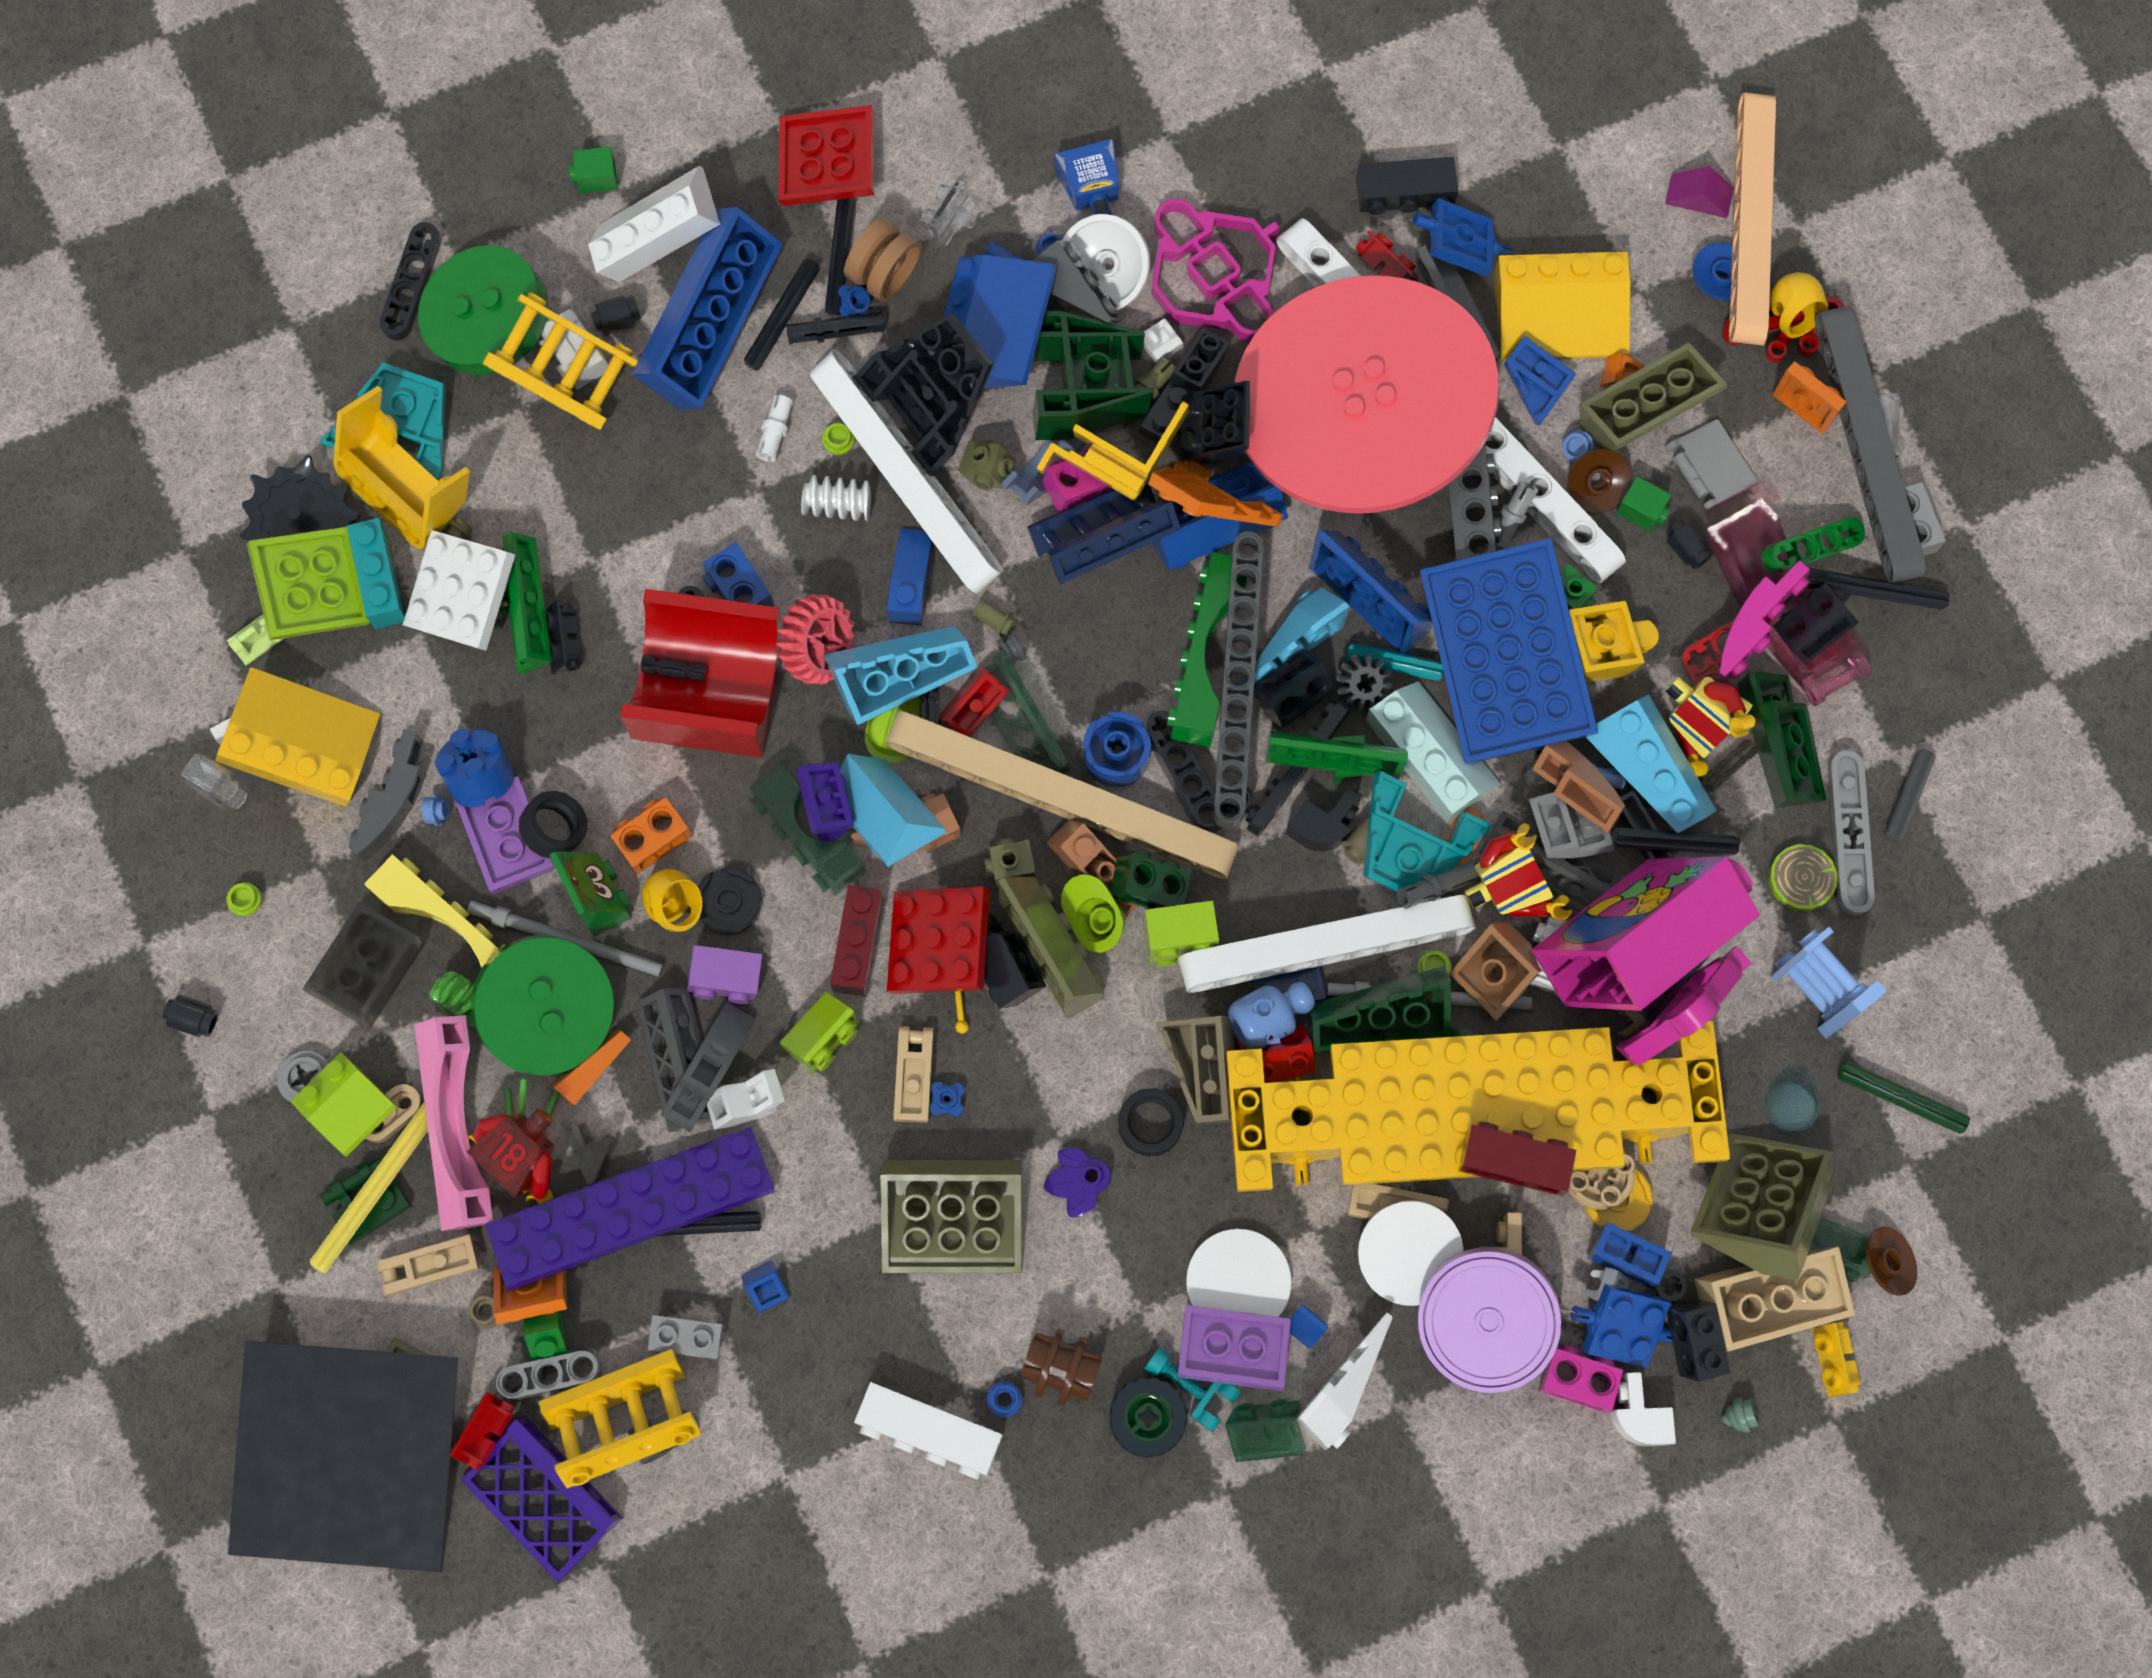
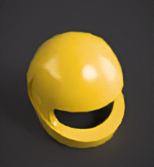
(1795, 294)
(668, 887)

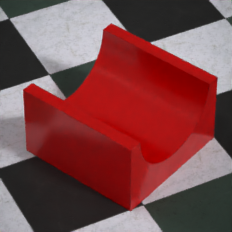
(736, 698)

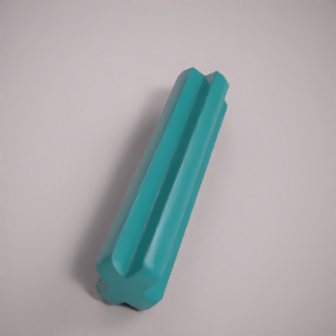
(1399, 661)

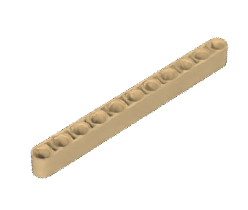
(1062, 795)

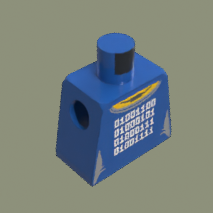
(1089, 176)

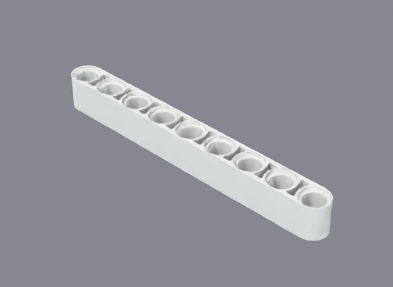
(893, 457)
(1326, 943)

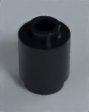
(615, 314)
(1690, 544)
(190, 1016)

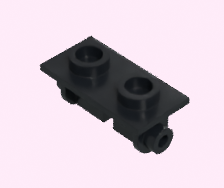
(560, 624)

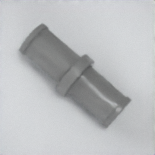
(1514, 512)

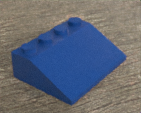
(1003, 310)
(1369, 591)

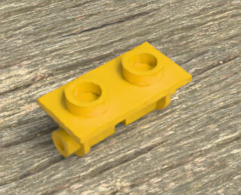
(1832, 1343)

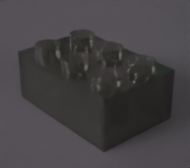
(363, 966)

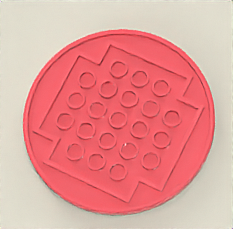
(1368, 394)

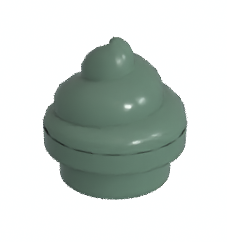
(1742, 1415)

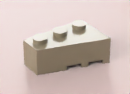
(1199, 1057)

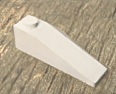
(1336, 1403)

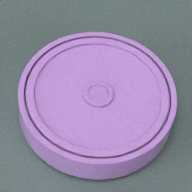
(1489, 1320)

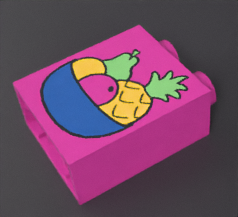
(1647, 932)

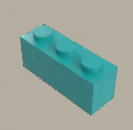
(376, 573)

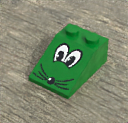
(592, 889)

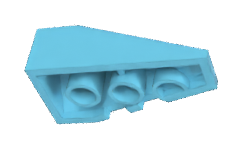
(1308, 625)

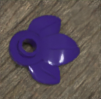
(1072, 1180)

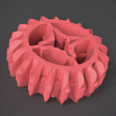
(810, 619)

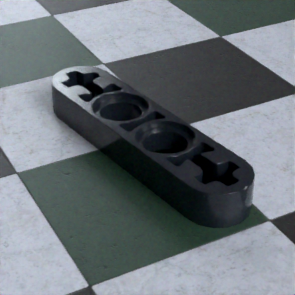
(406, 280)

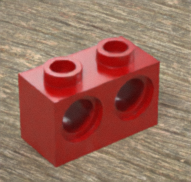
(1289, 1059)

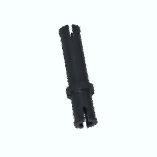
(835, 328)

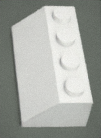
(654, 227)

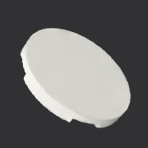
(1405, 1247)
(1239, 1274)

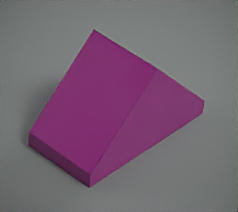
(1700, 191)

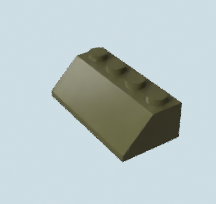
(1649, 398)

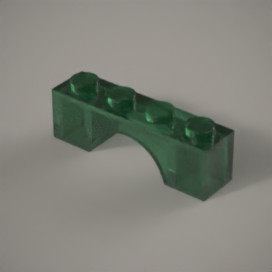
(832, 862)

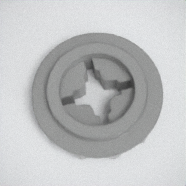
(290, 1073)

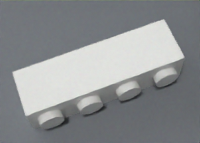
(929, 1430)

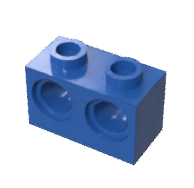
(743, 581)
(1630, 1255)

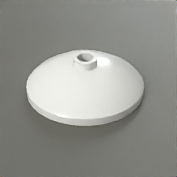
(1114, 238)

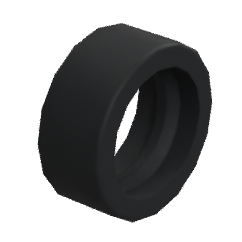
(563, 805)
(1149, 1096)

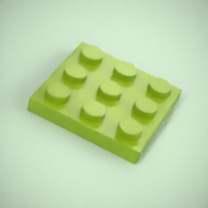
(307, 583)

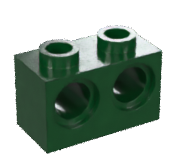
(1149, 889)

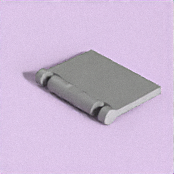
(1712, 464)

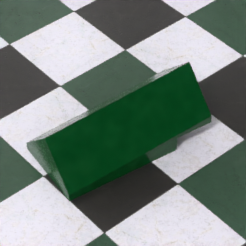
(1783, 740)

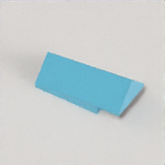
(886, 809)

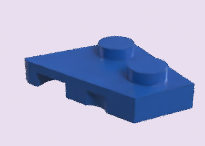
(1537, 378)

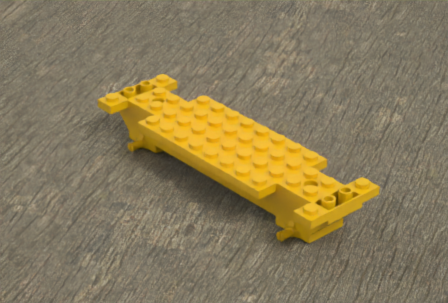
(1408, 1103)

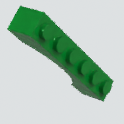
(1198, 706)

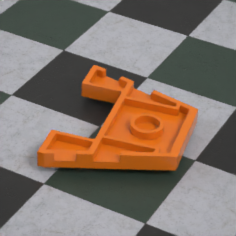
(1190, 488)

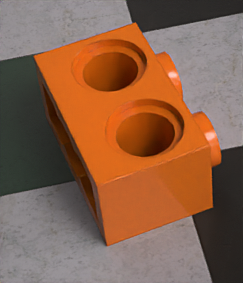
(656, 842)

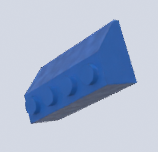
(1208, 534)

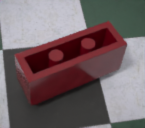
(857, 940)
(1518, 1159)

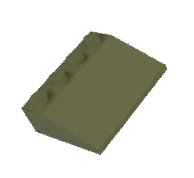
(1050, 944)
(1766, 1204)
(951, 1216)

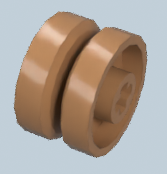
(882, 259)

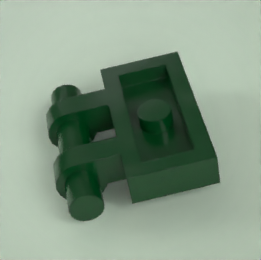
(387, 1207)

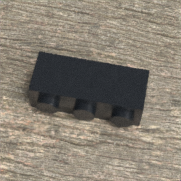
(1405, 184)

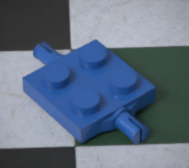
(1461, 237)
(1624, 1325)

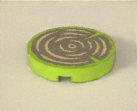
(1802, 877)

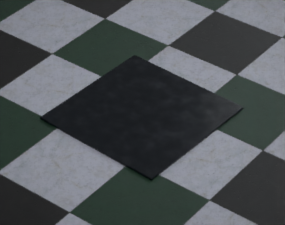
(343, 1456)

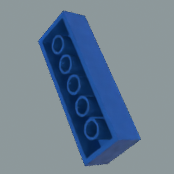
(707, 309)

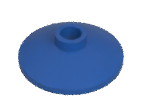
(1710, 262)

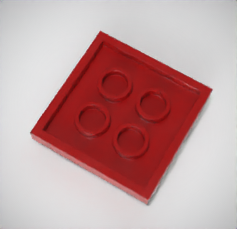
(826, 155)
(938, 940)

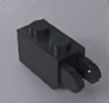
(1009, 967)

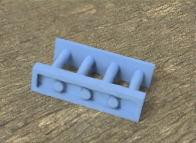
(1827, 982)

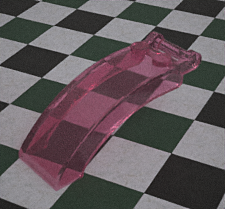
(1739, 550)

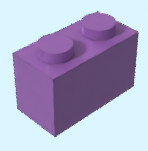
(724, 974)

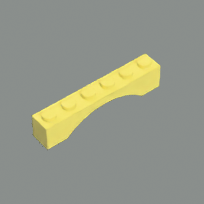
(406, 893)

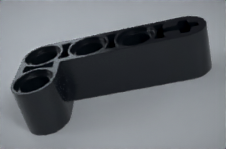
(1188, 771)

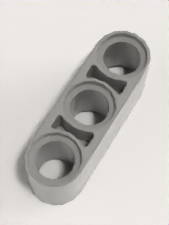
(532, 1375)

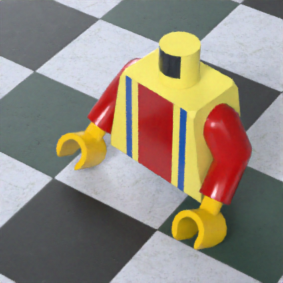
(1707, 717)
(1514, 879)

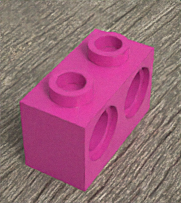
(1066, 496)
(1579, 1387)

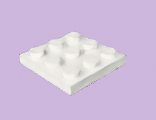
(459, 590)

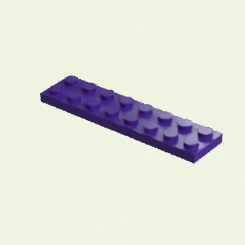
(629, 1208)

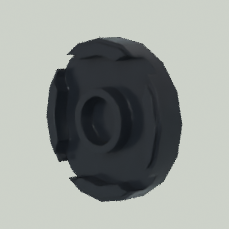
(735, 910)

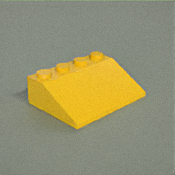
(1564, 303)
(298, 737)

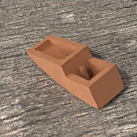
(1580, 784)

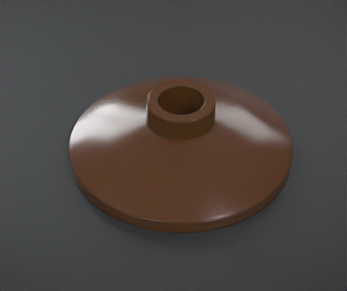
(1608, 490)
(1891, 1261)

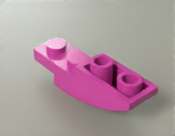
(1749, 629)

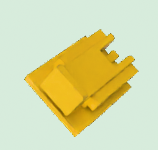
(1111, 464)

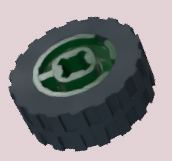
(1148, 1417)

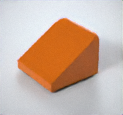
(1617, 368)

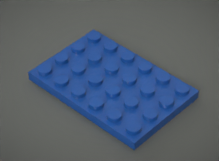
(1508, 651)

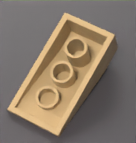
(1766, 1307)

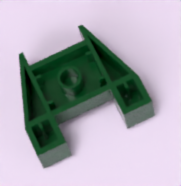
(1095, 376)

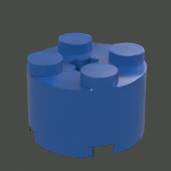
(1107, 733)
(474, 767)

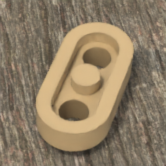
(399, 1116)

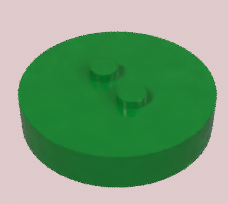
(474, 307)
(542, 1005)

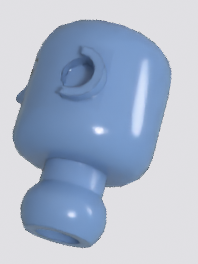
(1268, 1014)

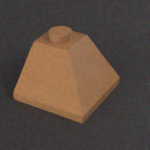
(1497, 968)

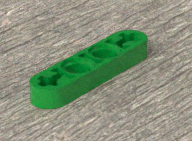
(1813, 544)

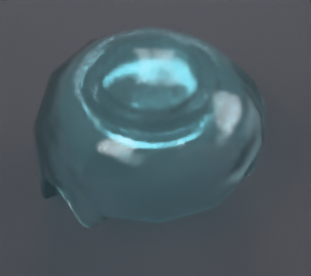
(1792, 1106)

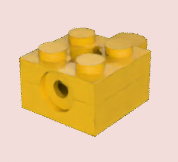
(1610, 641)

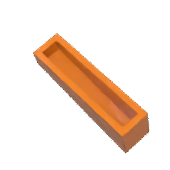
(577, 1081)

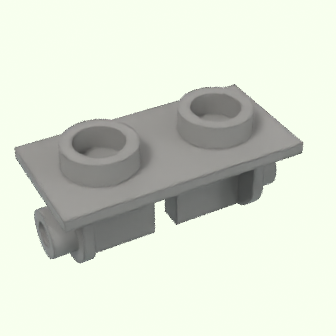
(685, 1336)

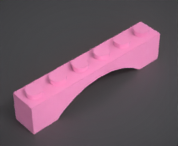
(459, 1186)

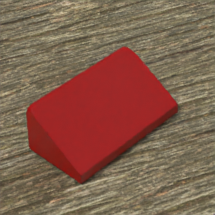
(974, 702)

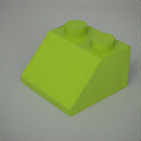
(343, 1104)

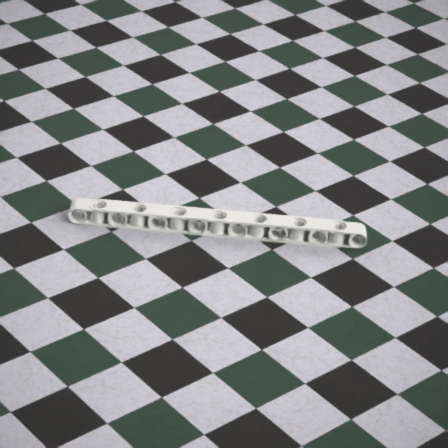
(1553, 511)

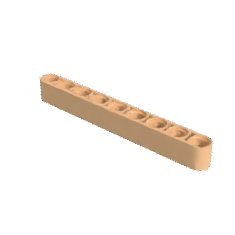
(1752, 219)

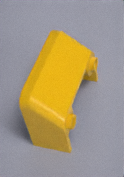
(389, 476)

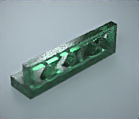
(1031, 715)

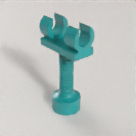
(1161, 1364)

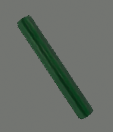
(1903, 1097)

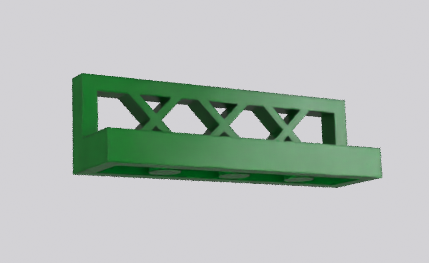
(527, 604)

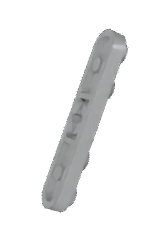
(1853, 865)

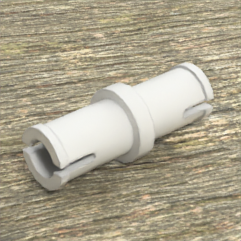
(774, 428)

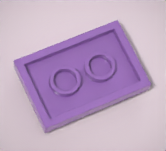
(498, 843)
(1234, 1348)

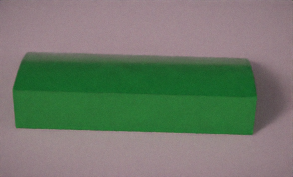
(1334, 755)

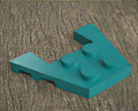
(416, 407)
(1402, 853)

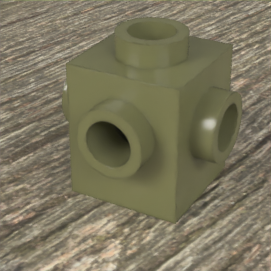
(986, 464)
(1012, 852)

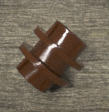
(1061, 1366)

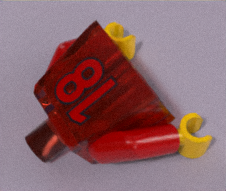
(516, 1153)

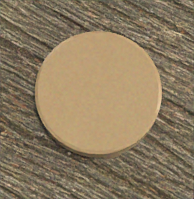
(1603, 1187)

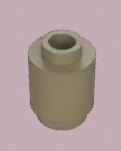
(1356, 842)

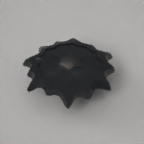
(295, 503)

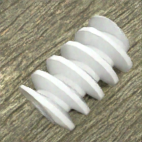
(836, 498)

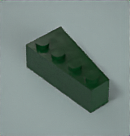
(1389, 1011)

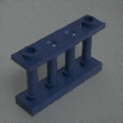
(1101, 530)

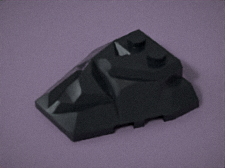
(931, 385)

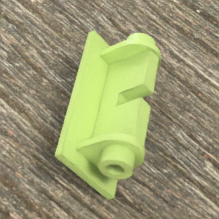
(252, 641)

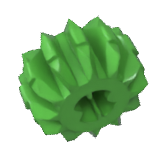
(453, 995)

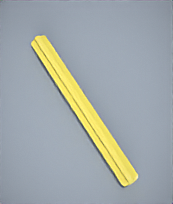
(370, 1192)

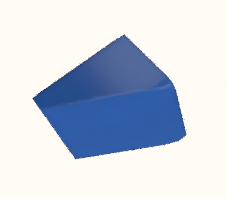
(764, 1287)
(1307, 1326)

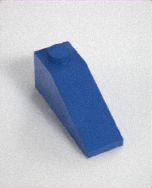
(909, 578)

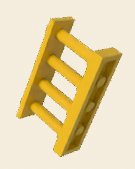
(532, 377)
(608, 1391)

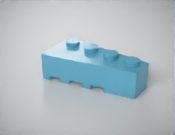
(898, 670)
(1653, 763)

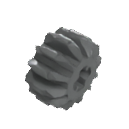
(1353, 677)

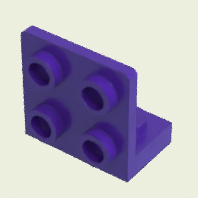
(825, 800)

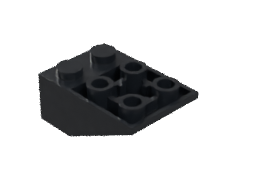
(1216, 424)

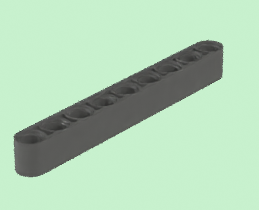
(1870, 445)
(1238, 664)

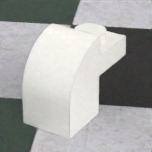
(745, 1101)
(1641, 1424)

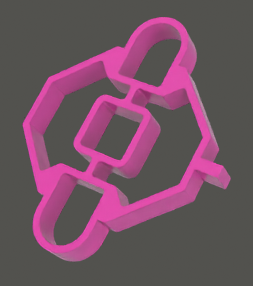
(1204, 223)
(1689, 1009)

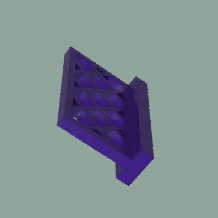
(582, 1497)

